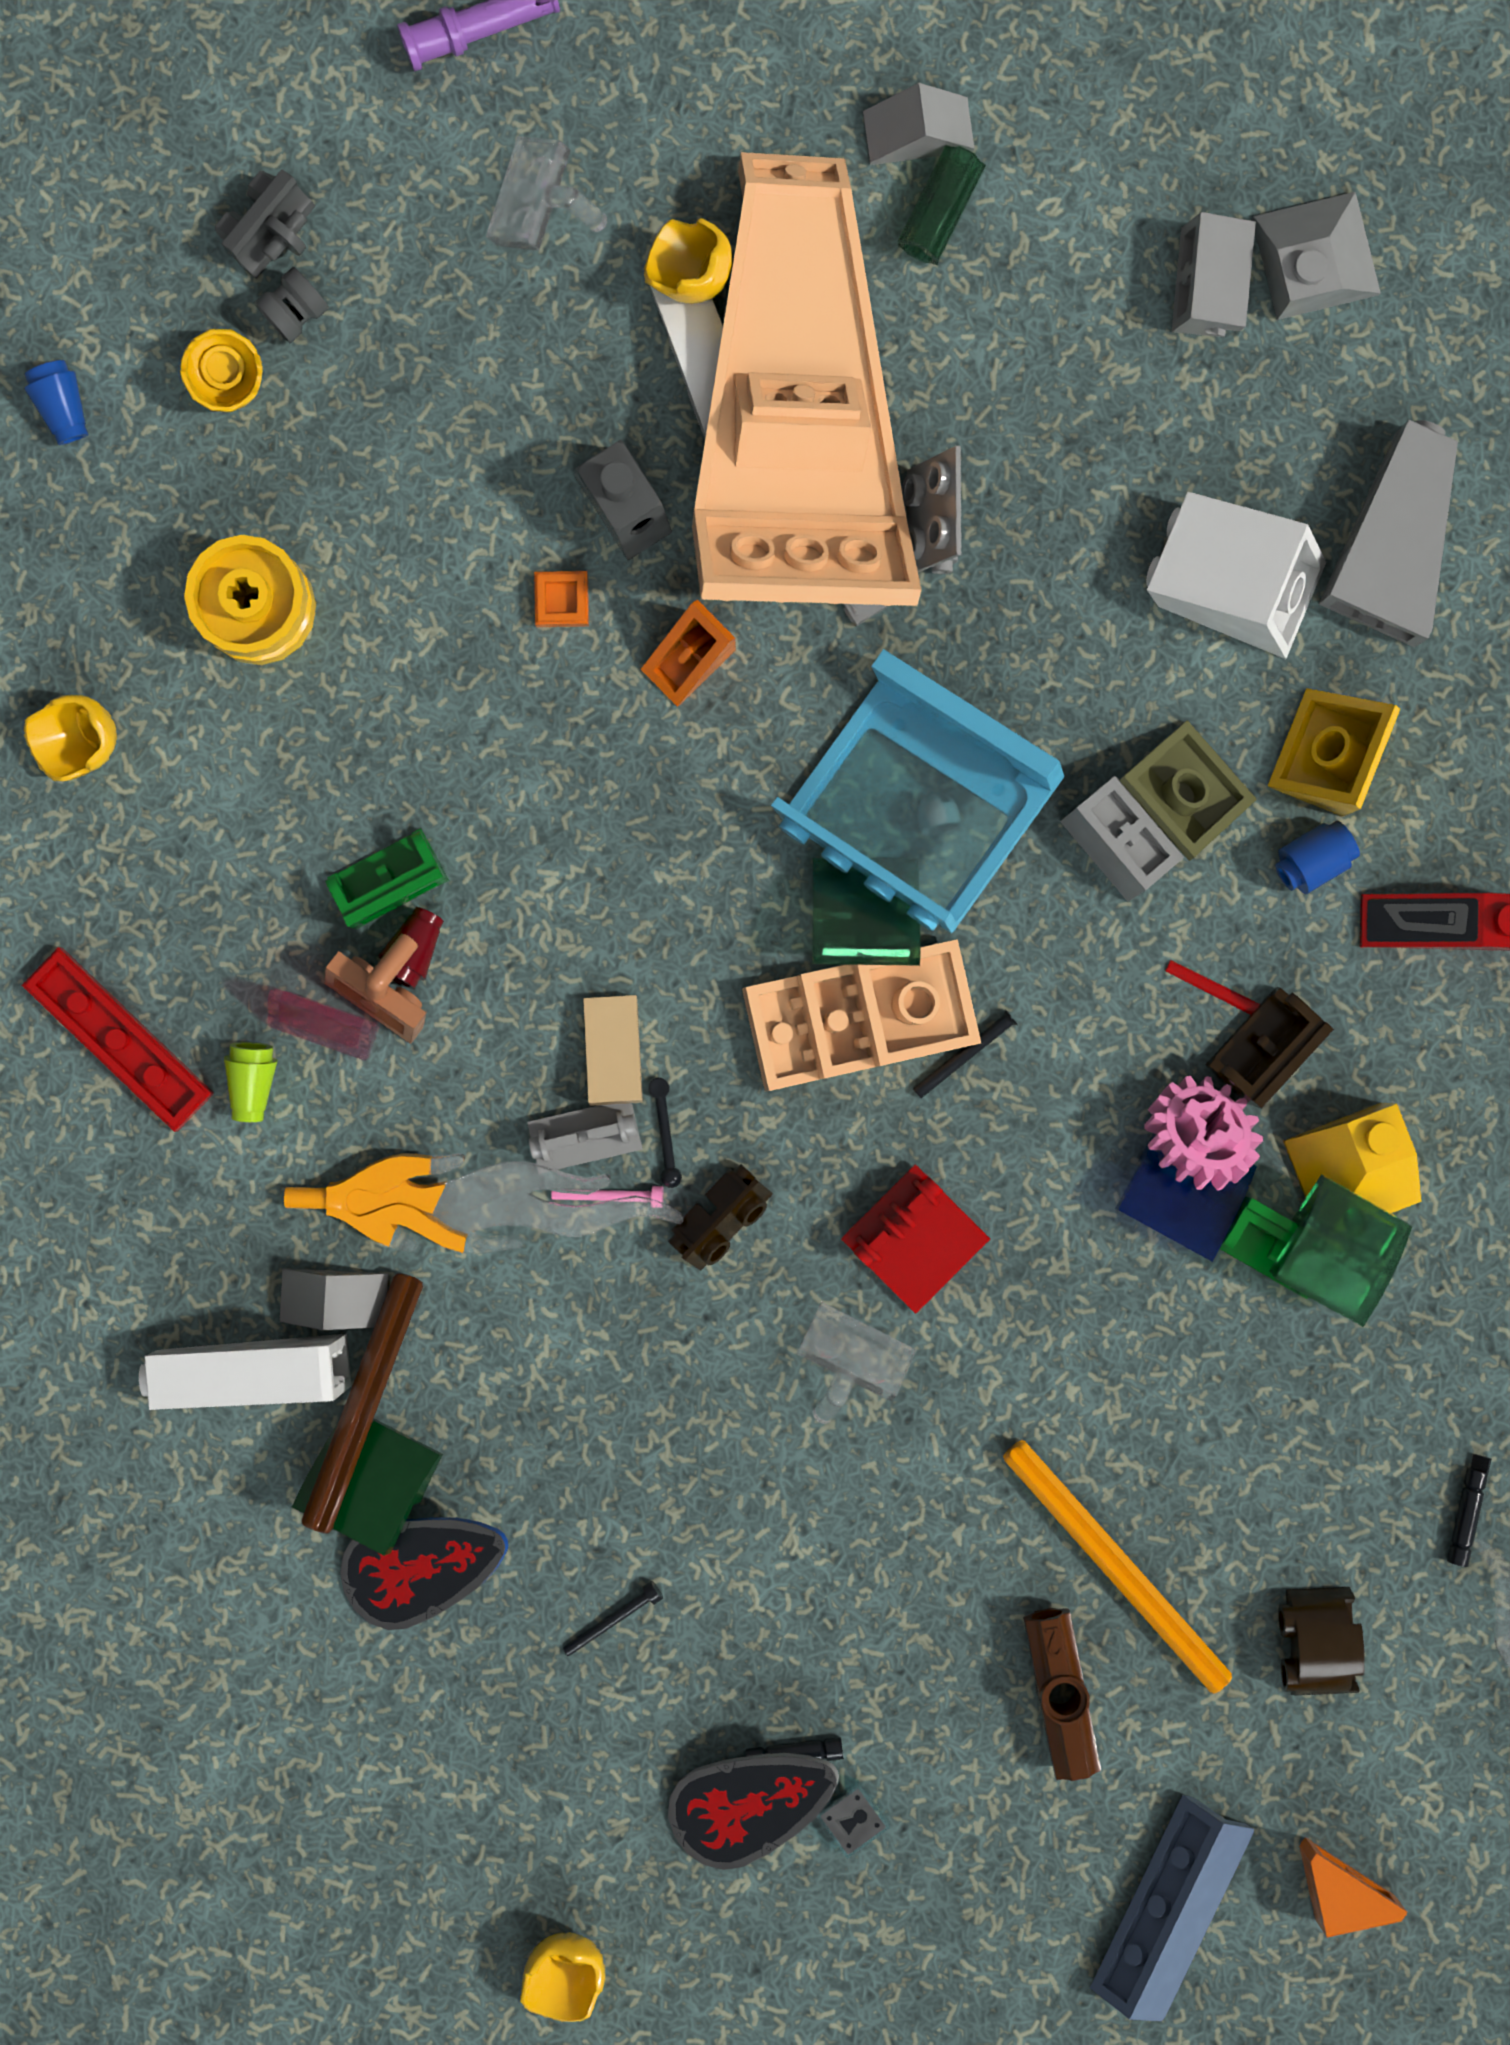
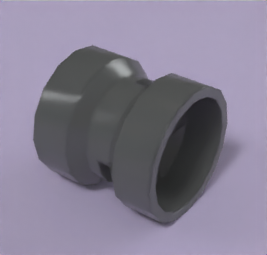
(300, 296)

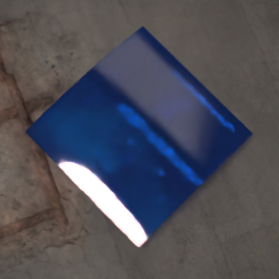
(1178, 1209)

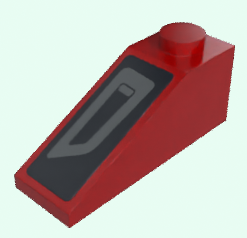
(1436, 921)

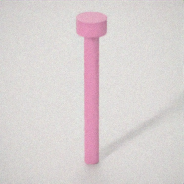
(604, 1195)

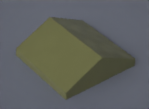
(1188, 790)

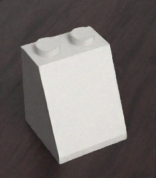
(1237, 571)

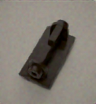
(739, 1203)

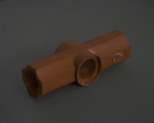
(1066, 1724)

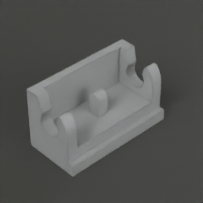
(1213, 275)
(1122, 839)

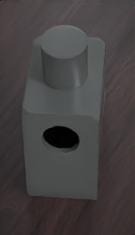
(623, 499)

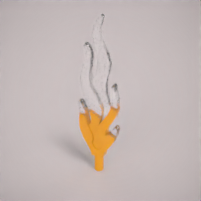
(452, 1210)

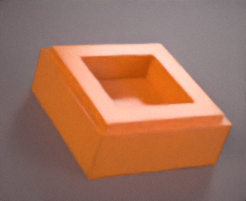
(561, 599)

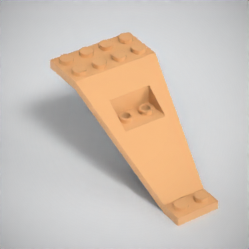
(799, 437)

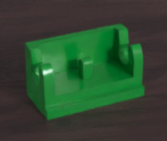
(386, 880)
(1259, 1237)

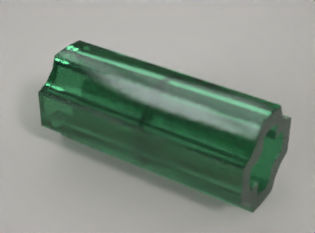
(941, 204)

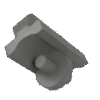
(269, 224)

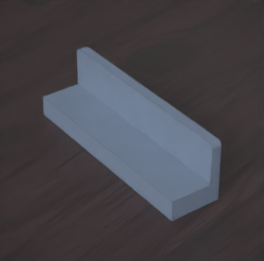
(1171, 1911)

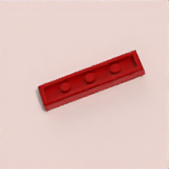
(117, 1039)

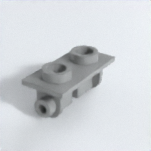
(584, 1135)

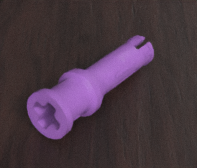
(454, 30)

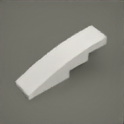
(695, 342)

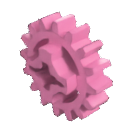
(1203, 1133)

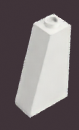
(247, 1373)

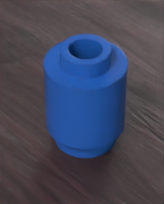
(1317, 857)

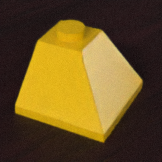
(1363, 1153)

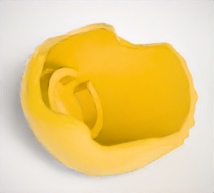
(689, 261)
(70, 737)
(563, 1978)

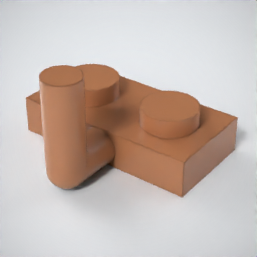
(370, 992)

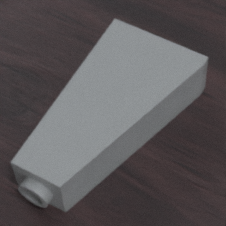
(1397, 543)

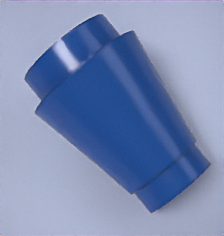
(58, 400)

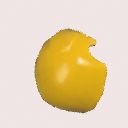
(215, 360)

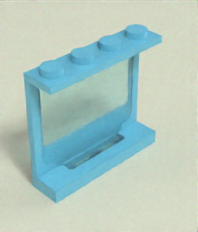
(921, 795)

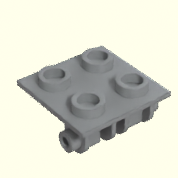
(934, 511)

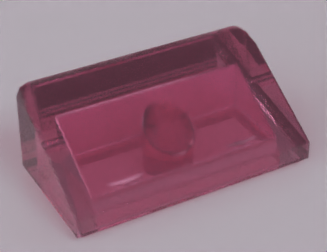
(321, 1023)

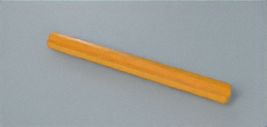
(1117, 1566)

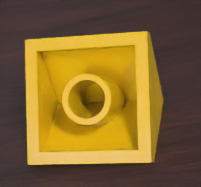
(1333, 750)

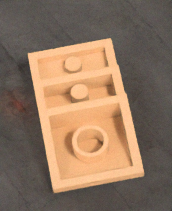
(860, 1017)

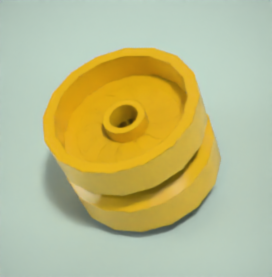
(225, 581)

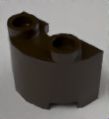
(1324, 1642)

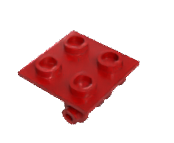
(915, 1238)

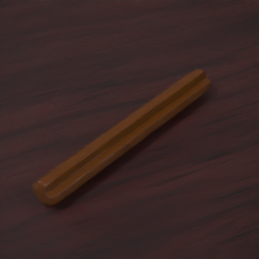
(362, 1403)

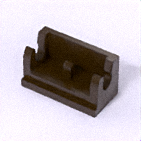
(1269, 1047)

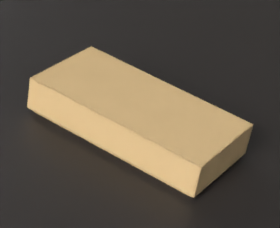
(613, 1050)

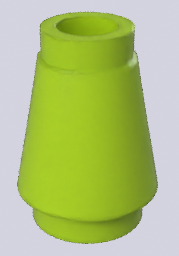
(249, 1079)

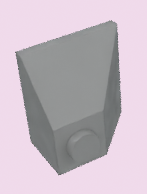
(1316, 255)

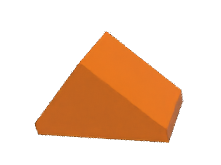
(689, 653)
(1344, 1897)

